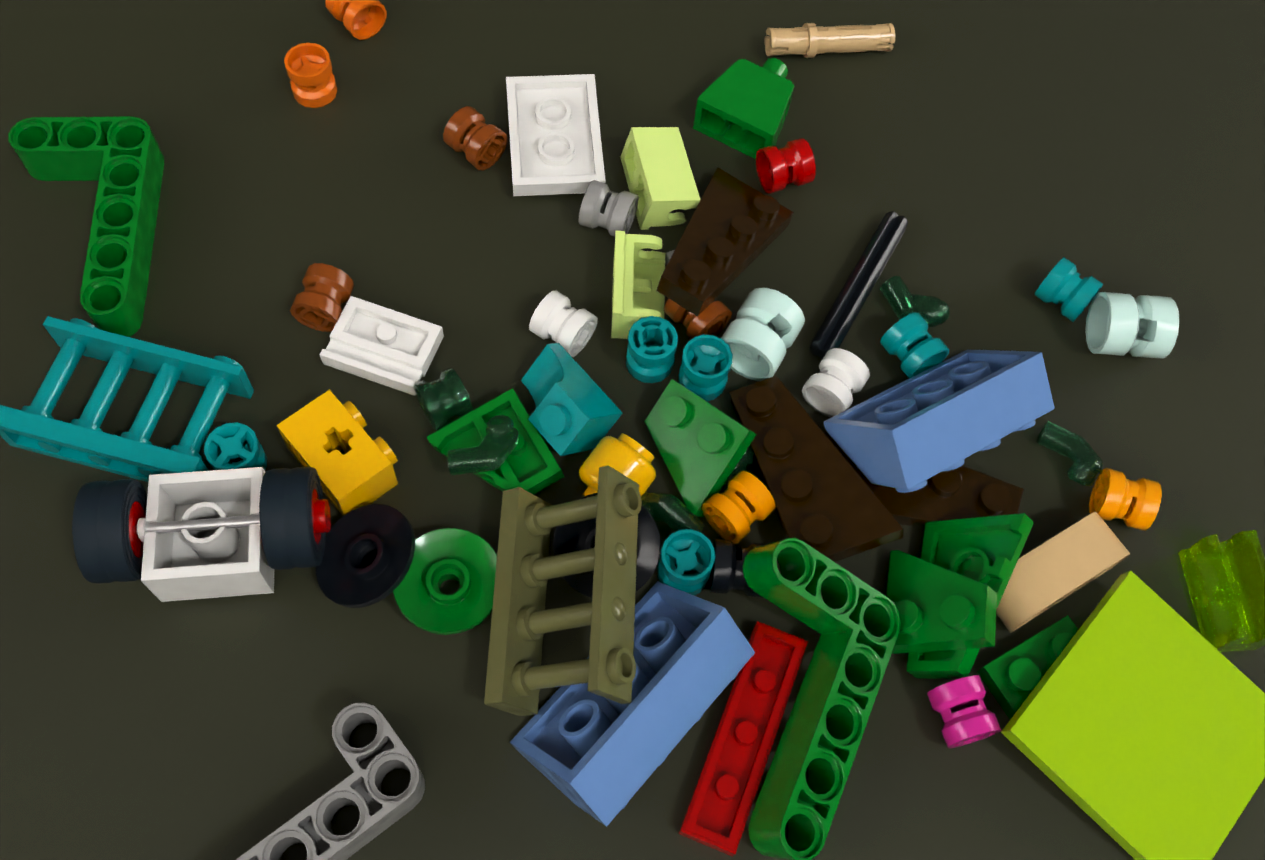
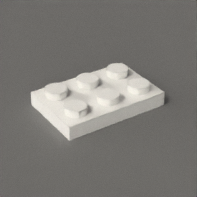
(554, 134)

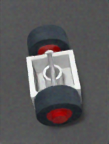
(201, 530)

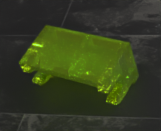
(1228, 590)

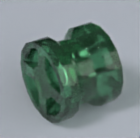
(443, 398)

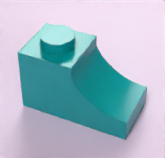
(568, 403)

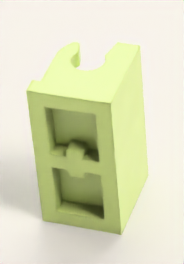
(660, 175)
(635, 281)

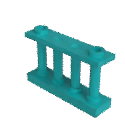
(132, 451)

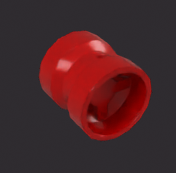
(785, 165)

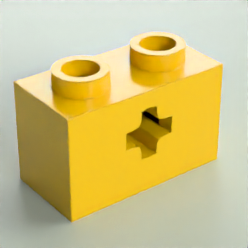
(317, 436)

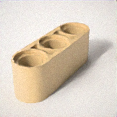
(1059, 569)

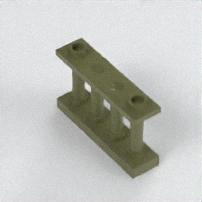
(520, 596)

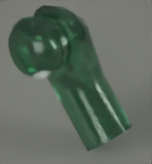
(904, 303)

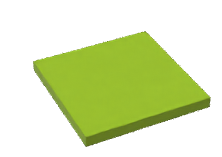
(1147, 728)

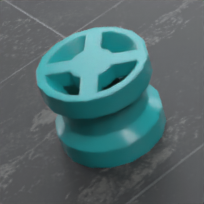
(231, 442)

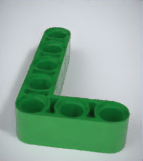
(122, 233)
(856, 635)

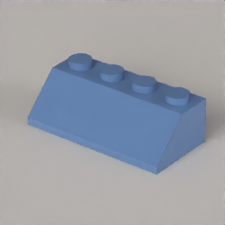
(943, 416)
(608, 749)

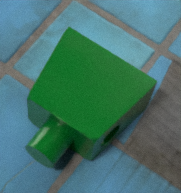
(746, 105)

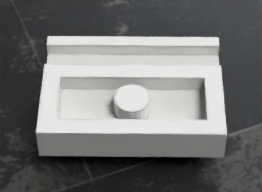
(382, 345)

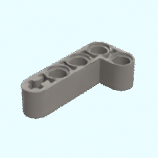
(359, 789)

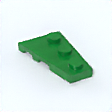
(980, 550)

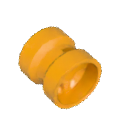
(1125, 499)
(738, 506)

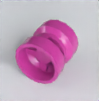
(966, 724)

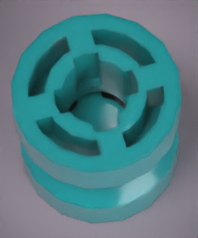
(1067, 287)
(914, 345)
(652, 361)
(705, 366)
(689, 552)

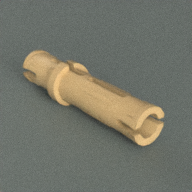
(835, 39)

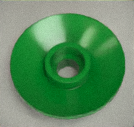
(442, 557)

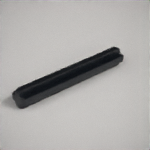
(859, 284)

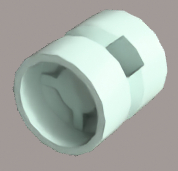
(1137, 326)
(762, 333)

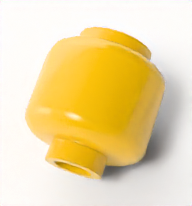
(624, 456)

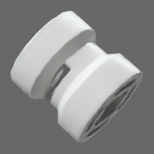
(562, 323)
(838, 379)

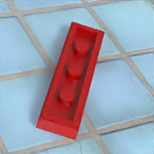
(743, 740)

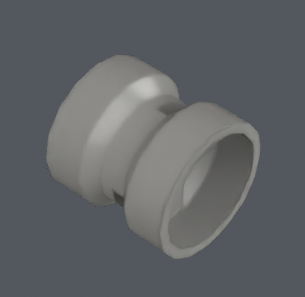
(607, 208)

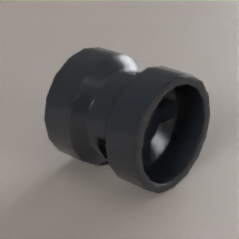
(728, 568)

